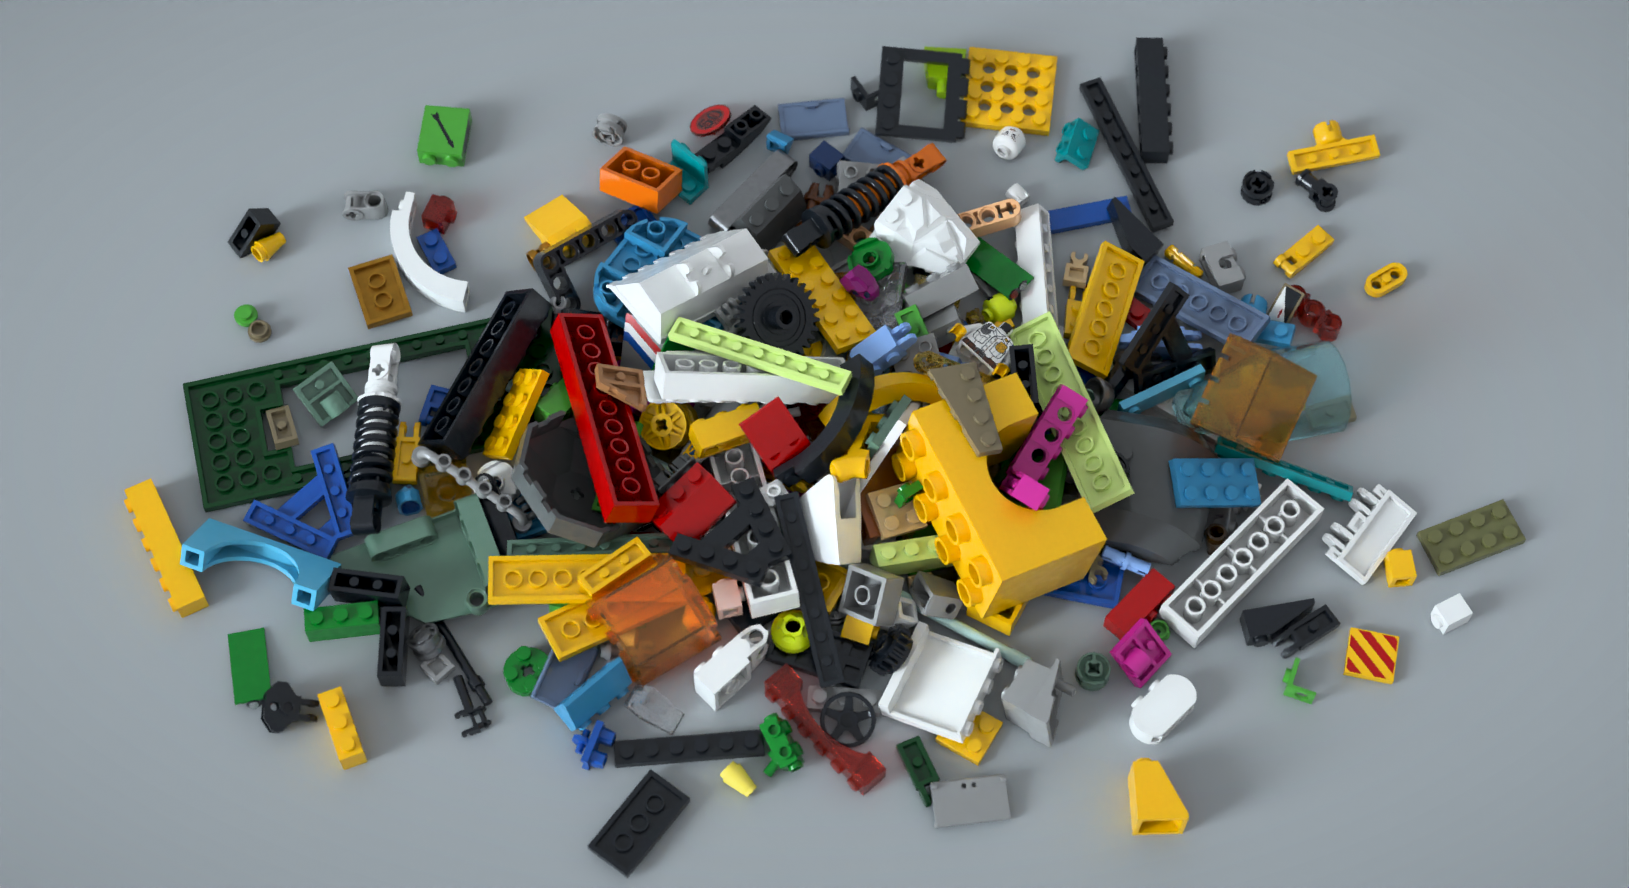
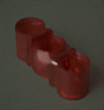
(1320, 320)

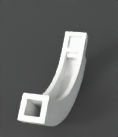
(431, 284)

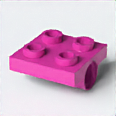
(1140, 653)

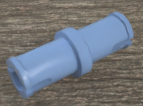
(1125, 560)

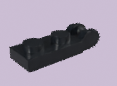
(1307, 630)

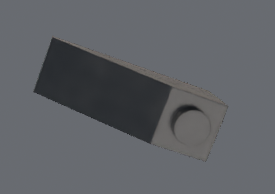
(1132, 233)
(1266, 623)

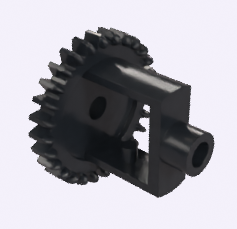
(765, 303)

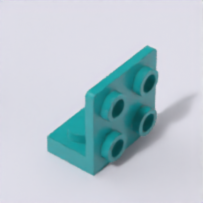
(693, 171)

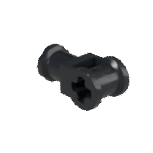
(1318, 190)

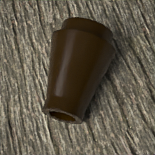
(1214, 537)

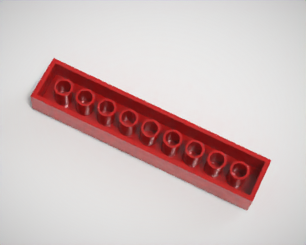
(603, 421)

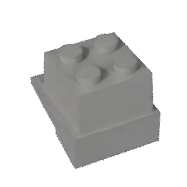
(1035, 699)

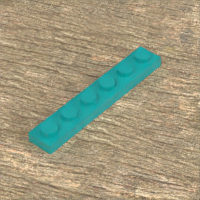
(1315, 482)

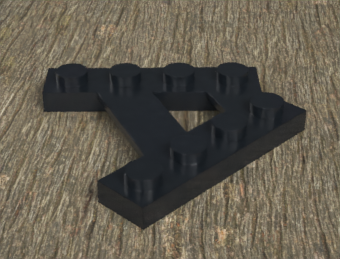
(1163, 325)
(713, 552)

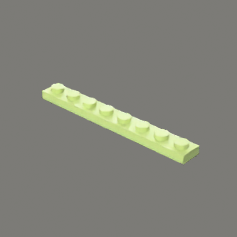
(760, 356)

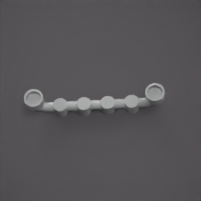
(421, 458)

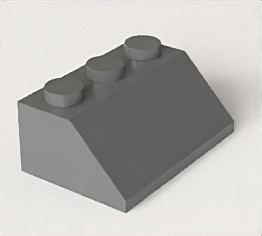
(773, 212)

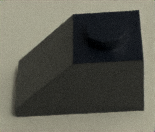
(254, 226)

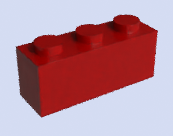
(1139, 603)

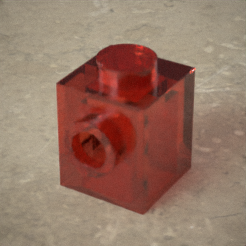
(439, 213)

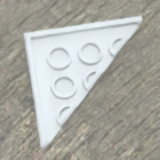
(890, 440)

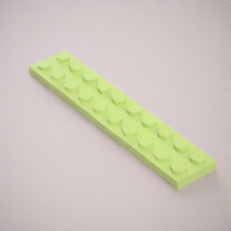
(1088, 449)

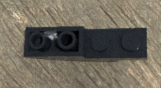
(735, 139)

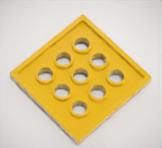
(1018, 101)

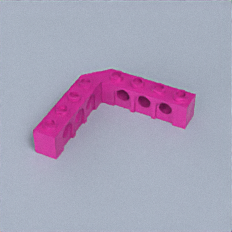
(1023, 471)

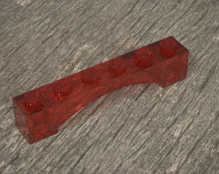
(860, 769)

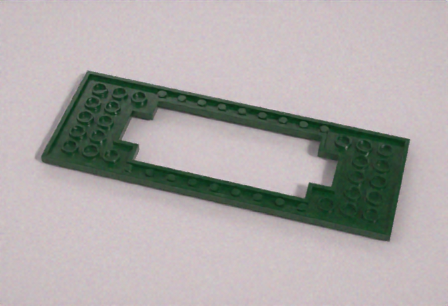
(229, 408)

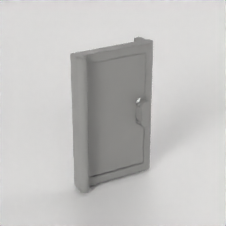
(964, 803)

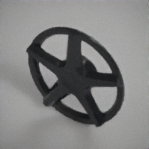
(848, 718)

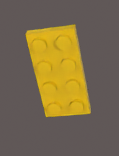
(515, 414)

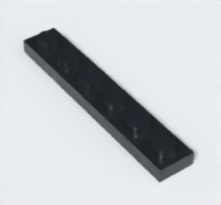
(689, 748)

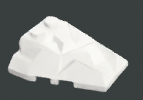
(924, 229)

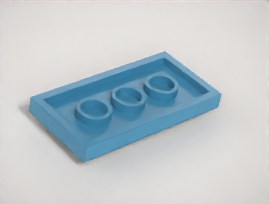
(1214, 482)

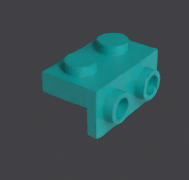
(1077, 143)

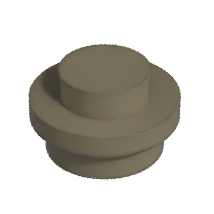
(259, 331)

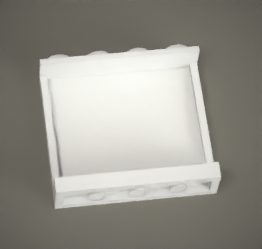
(941, 685)

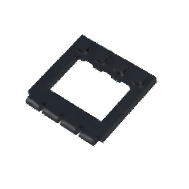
(890, 94)

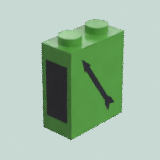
(444, 136)

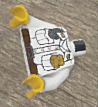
(985, 346)

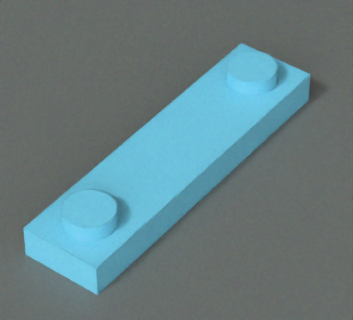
(1162, 391)

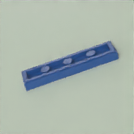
(1082, 215)

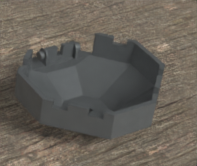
(553, 466)

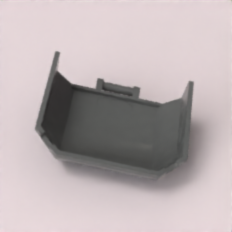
(1148, 519)

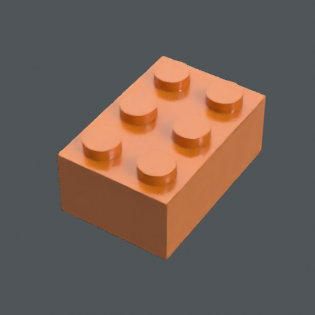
(640, 179)

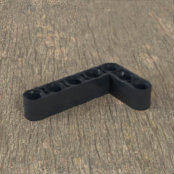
(578, 250)

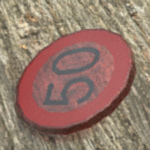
(710, 120)

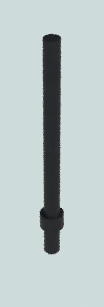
(475, 681)

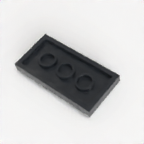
(639, 823)

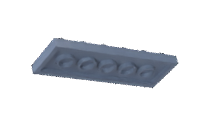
(1206, 307)

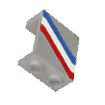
(638, 345)

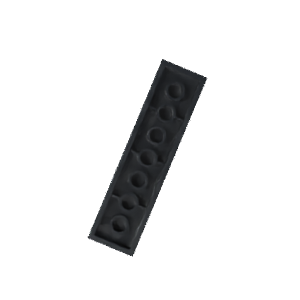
(486, 373)

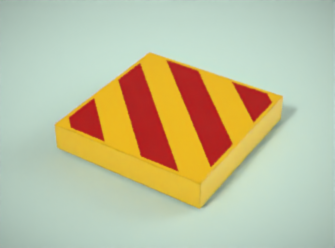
(1371, 655)

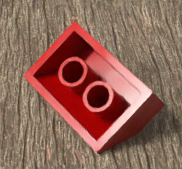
(692, 504)

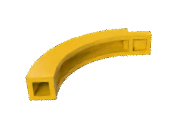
(893, 387)

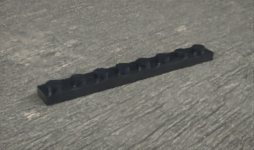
(1126, 155)
(810, 590)

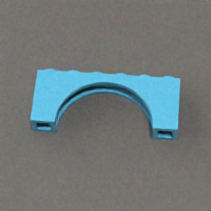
(220, 542)

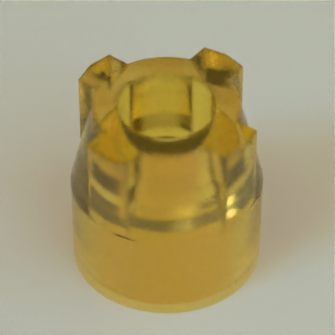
(974, 314)

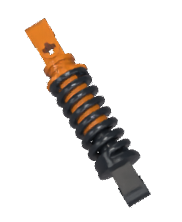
(859, 201)

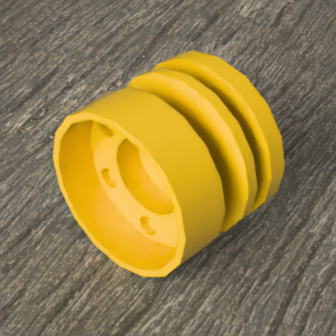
(678, 418)

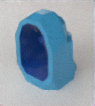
(408, 500)

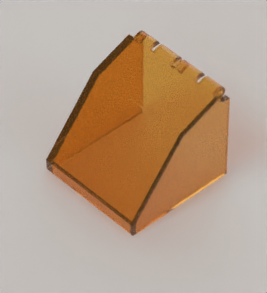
(1255, 398)

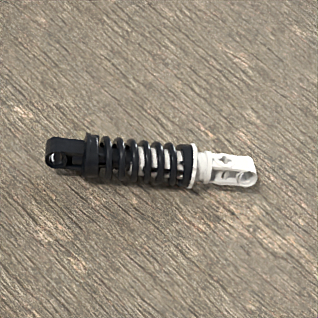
(375, 441)

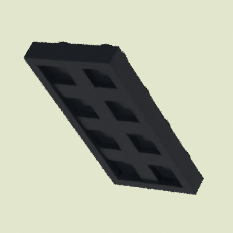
(852, 656)

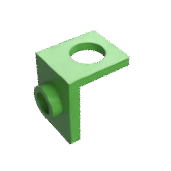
(1292, 690)

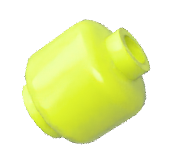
(998, 308)

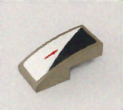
(1285, 304)

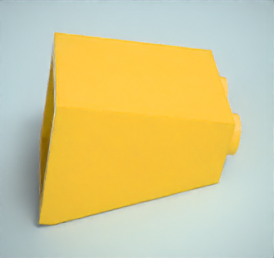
(1154, 800)

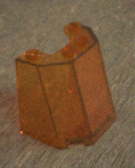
(655, 618)

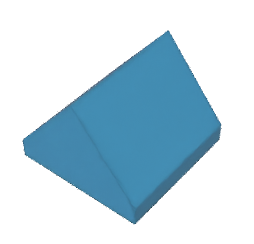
(778, 140)

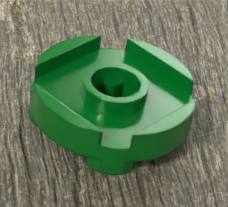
(881, 253)
(514, 666)

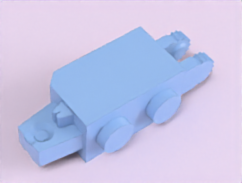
(885, 346)

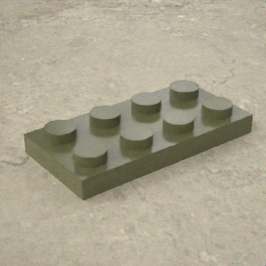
(1471, 537)

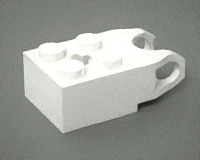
(730, 667)

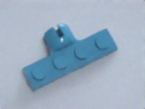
(1276, 333)

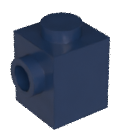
(824, 160)

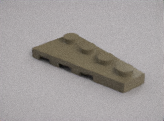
(968, 403)

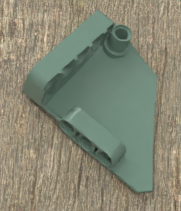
(438, 553)

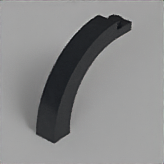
(839, 432)

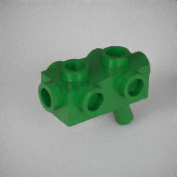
(784, 751)

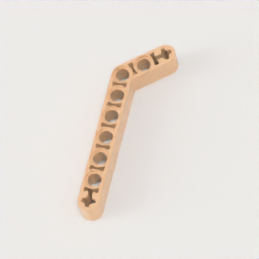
(974, 217)

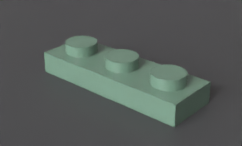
(886, 424)

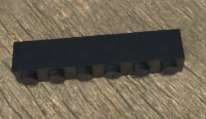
(1152, 100)

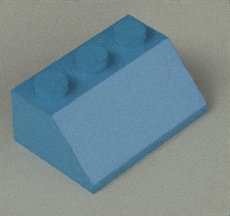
(594, 695)

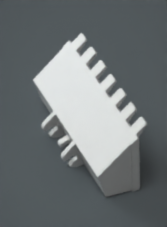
(692, 281)

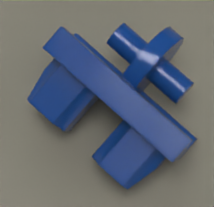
(591, 755)

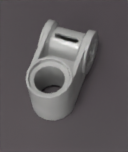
(363, 205)

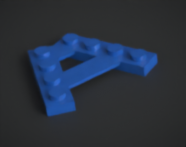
(285, 522)

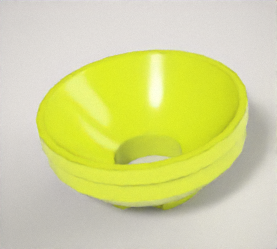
(786, 640)

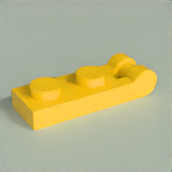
(1304, 251)

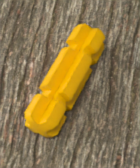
(1183, 261)

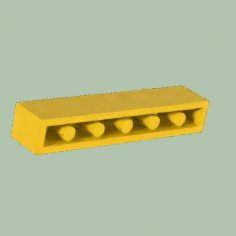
(165, 547)

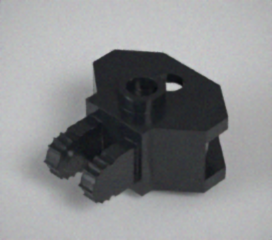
(287, 708)

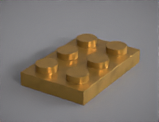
(380, 291)

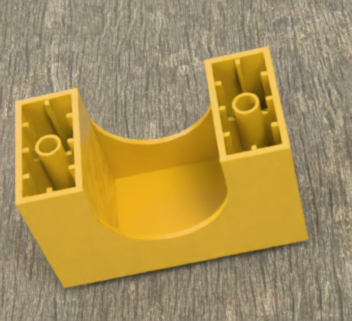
(995, 545)

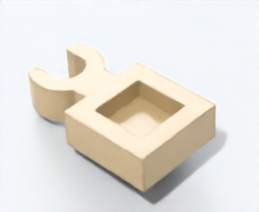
(1076, 272)

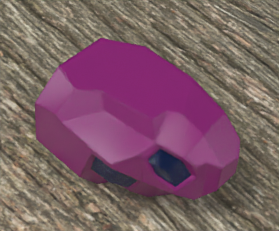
(861, 283)

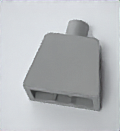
(936, 596)

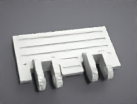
(1373, 530)

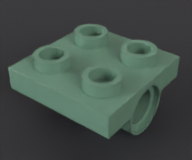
(326, 394)

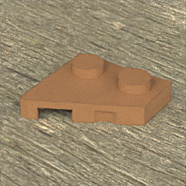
(623, 384)

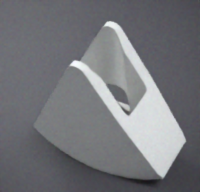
(834, 538)

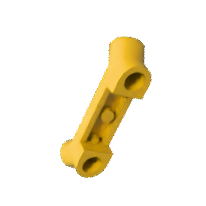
(857, 460)

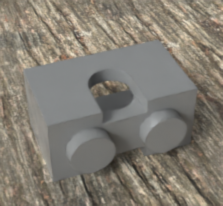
(1218, 256)

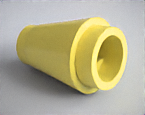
(737, 778)

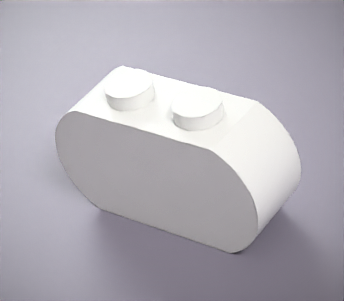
(1162, 708)

